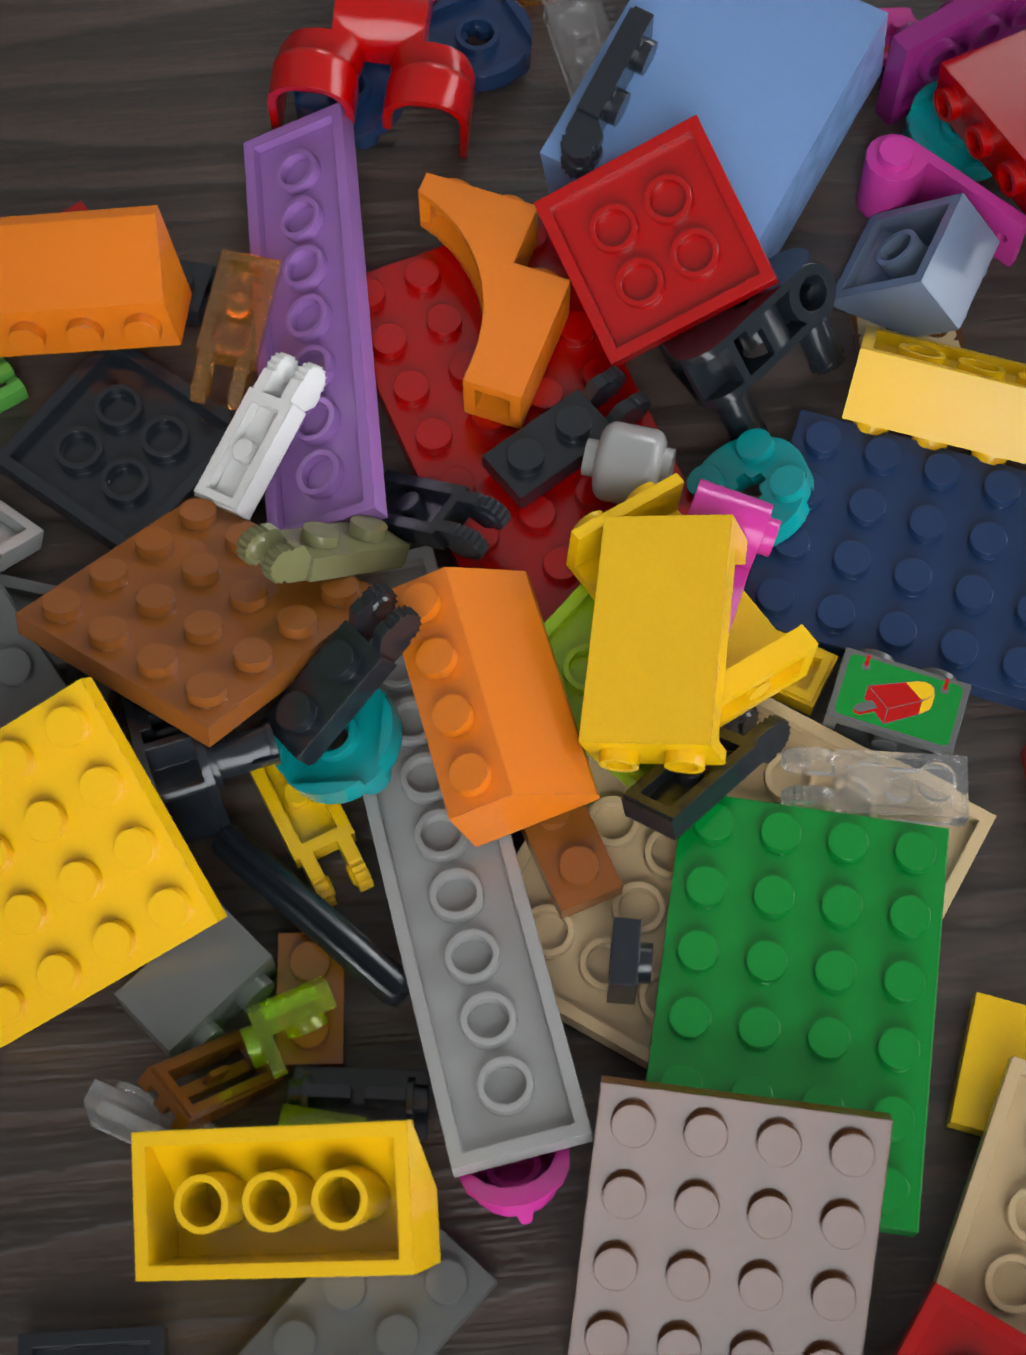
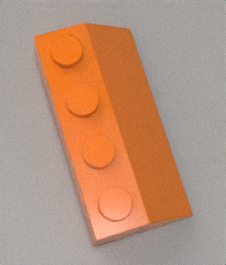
(90, 282)
(493, 702)

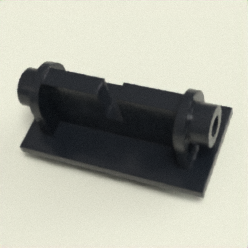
(365, 1093)

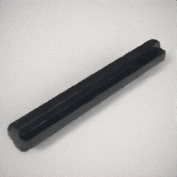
(312, 915)

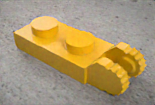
(311, 832)

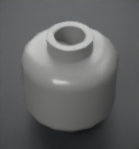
(626, 459)

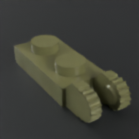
(322, 549)

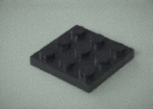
(115, 445)

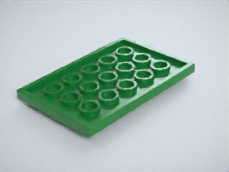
(807, 969)

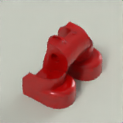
(380, 33)

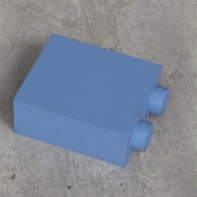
(767, 84)

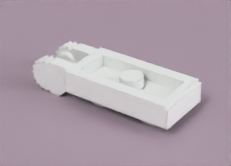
(260, 434)

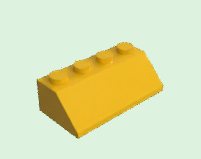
(939, 396)
(283, 1202)

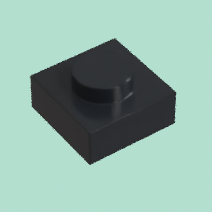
(629, 961)

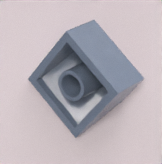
(918, 267)

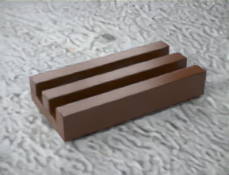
(179, 1099)

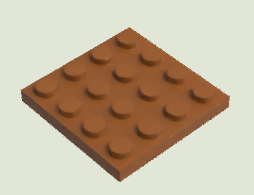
(189, 622)

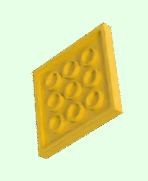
(86, 862)

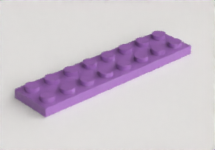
(309, 217)

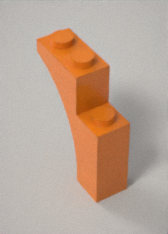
(518, 304)

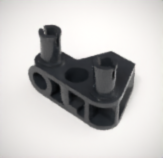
(713, 355)
(192, 774)

